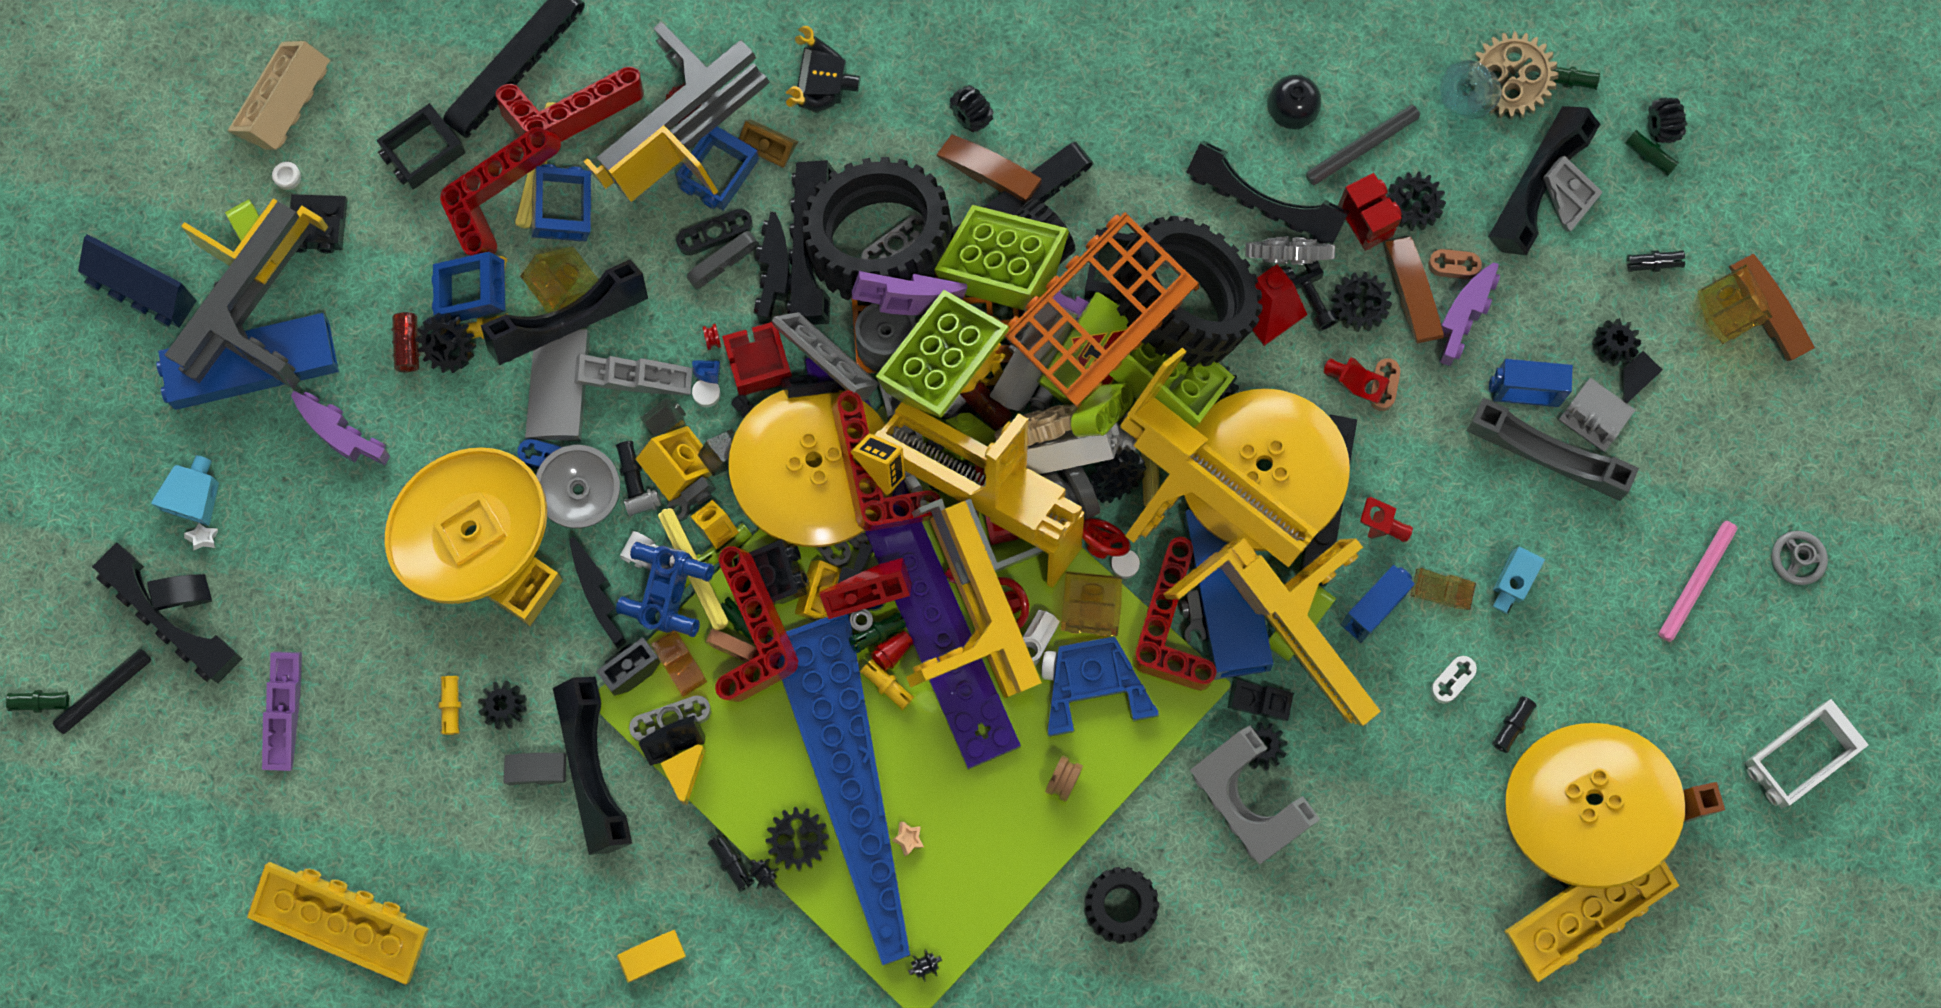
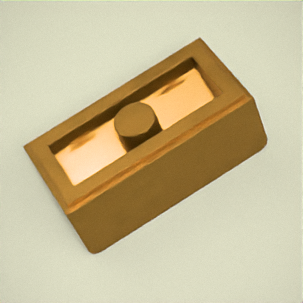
(768, 142)

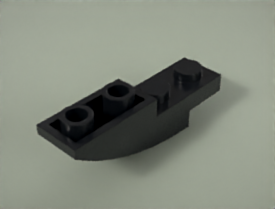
(775, 261)

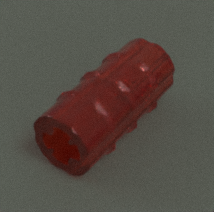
(404, 344)
(989, 409)

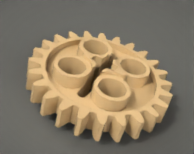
(1530, 90)
(1047, 424)

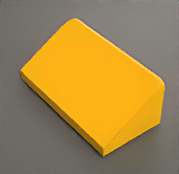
(820, 576)

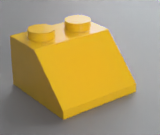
(673, 461)

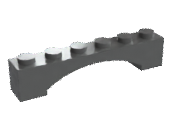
(1596, 471)

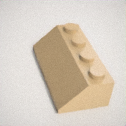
(280, 95)

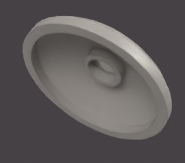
(576, 467)

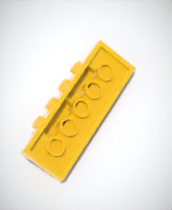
(339, 920)
(1580, 920)

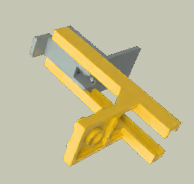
(974, 573)

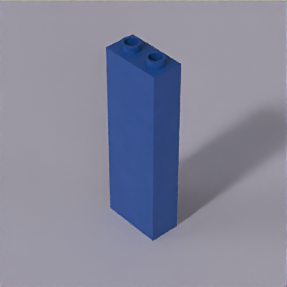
(303, 341)
(1234, 632)

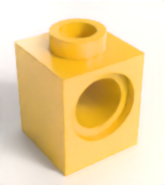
(714, 524)

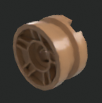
(1064, 778)

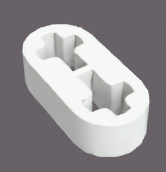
(1458, 684)

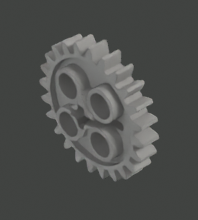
(1299, 251)

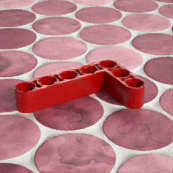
(575, 111)
(491, 184)
(857, 474)
(1163, 620)
(758, 629)

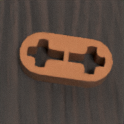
(1454, 270)
(1391, 390)
(731, 646)

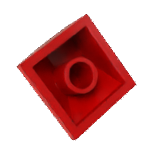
(1280, 305)

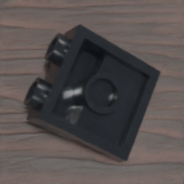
(332, 211)
(779, 572)

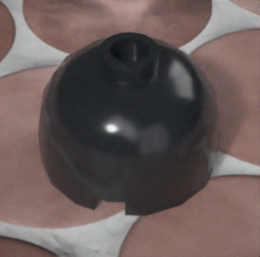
(1294, 102)

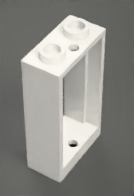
(1072, 451)
(1841, 729)

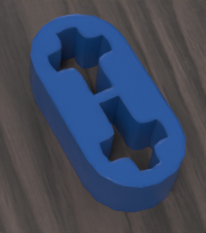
(540, 447)

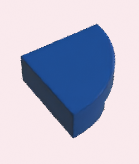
(706, 370)

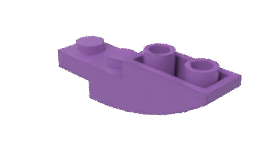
(901, 295)
(1469, 304)
(330, 427)

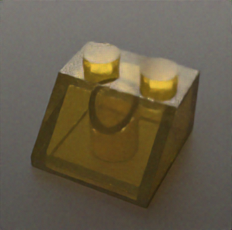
(558, 278)
(1734, 304)
(1091, 604)

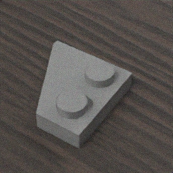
(1570, 192)

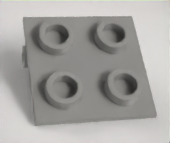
(1597, 415)

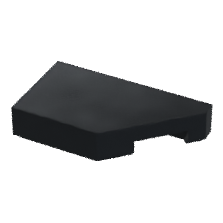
(1638, 375)
(807, 385)

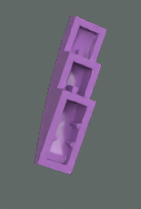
(281, 711)

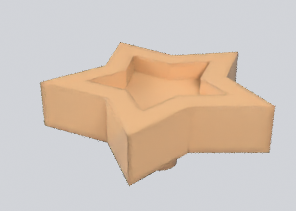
(908, 838)

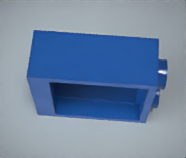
(733, 147)
(559, 228)
(491, 286)
(1531, 383)
(1377, 603)

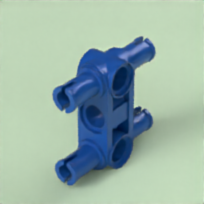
(665, 589)

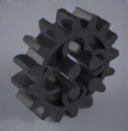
(1431, 202)
(1352, 289)
(1117, 476)
(786, 851)

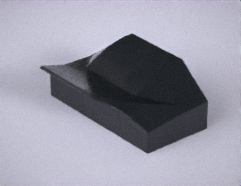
(629, 667)

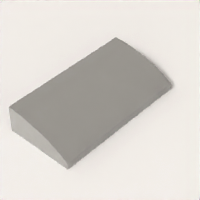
(825, 354)
(1020, 375)
(554, 398)

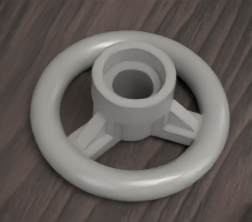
(1806, 550)

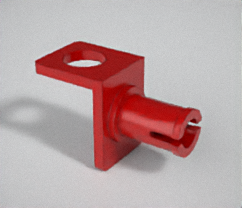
(1355, 378)
(1384, 522)

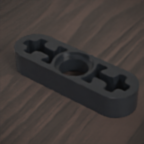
(692, 232)

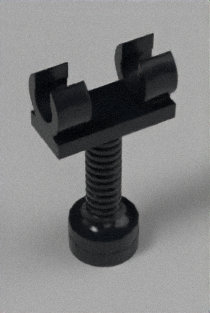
(1324, 319)

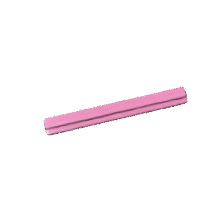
(1698, 581)

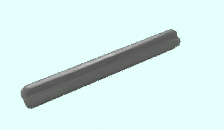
(1363, 145)

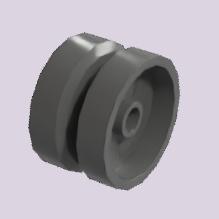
(880, 335)
(1077, 489)

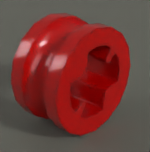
(711, 336)

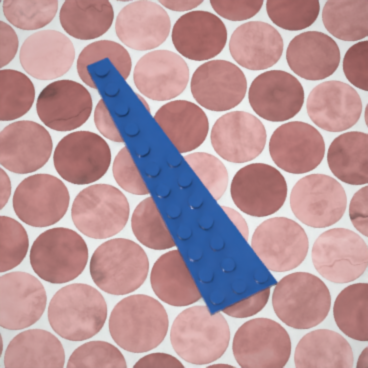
(837, 736)

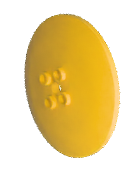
(1298, 439)
(777, 485)
(442, 501)
(1601, 842)

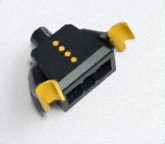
(820, 76)

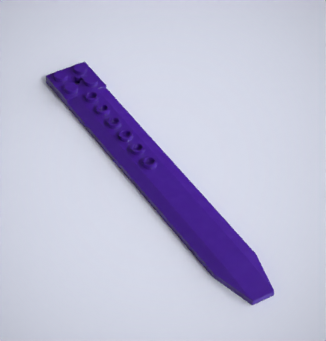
(937, 628)

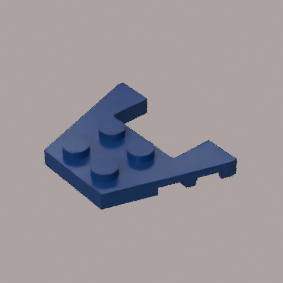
(1091, 672)

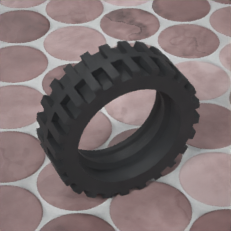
(870, 185)
(1216, 269)

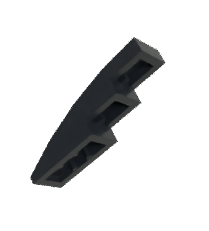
(593, 585)

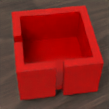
(1371, 213)
(759, 363)

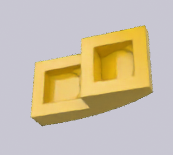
(651, 956)

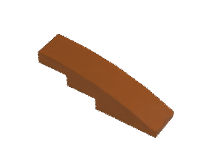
(989, 167)
(1414, 290)
(1784, 322)

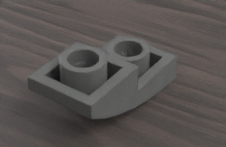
(535, 768)

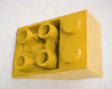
(528, 591)

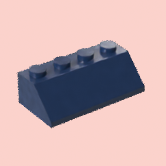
(134, 282)

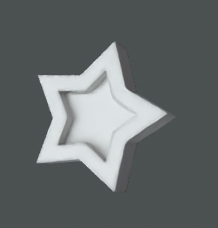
(201, 536)

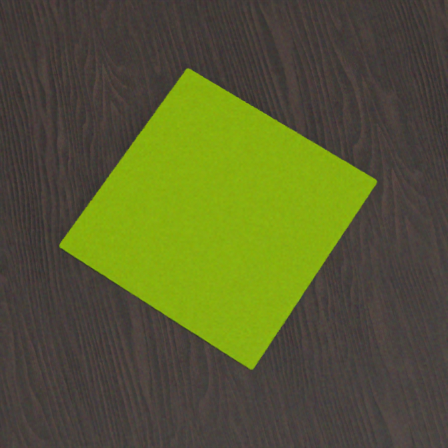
(984, 830)

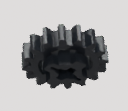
(445, 342)

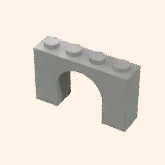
(1219, 778)

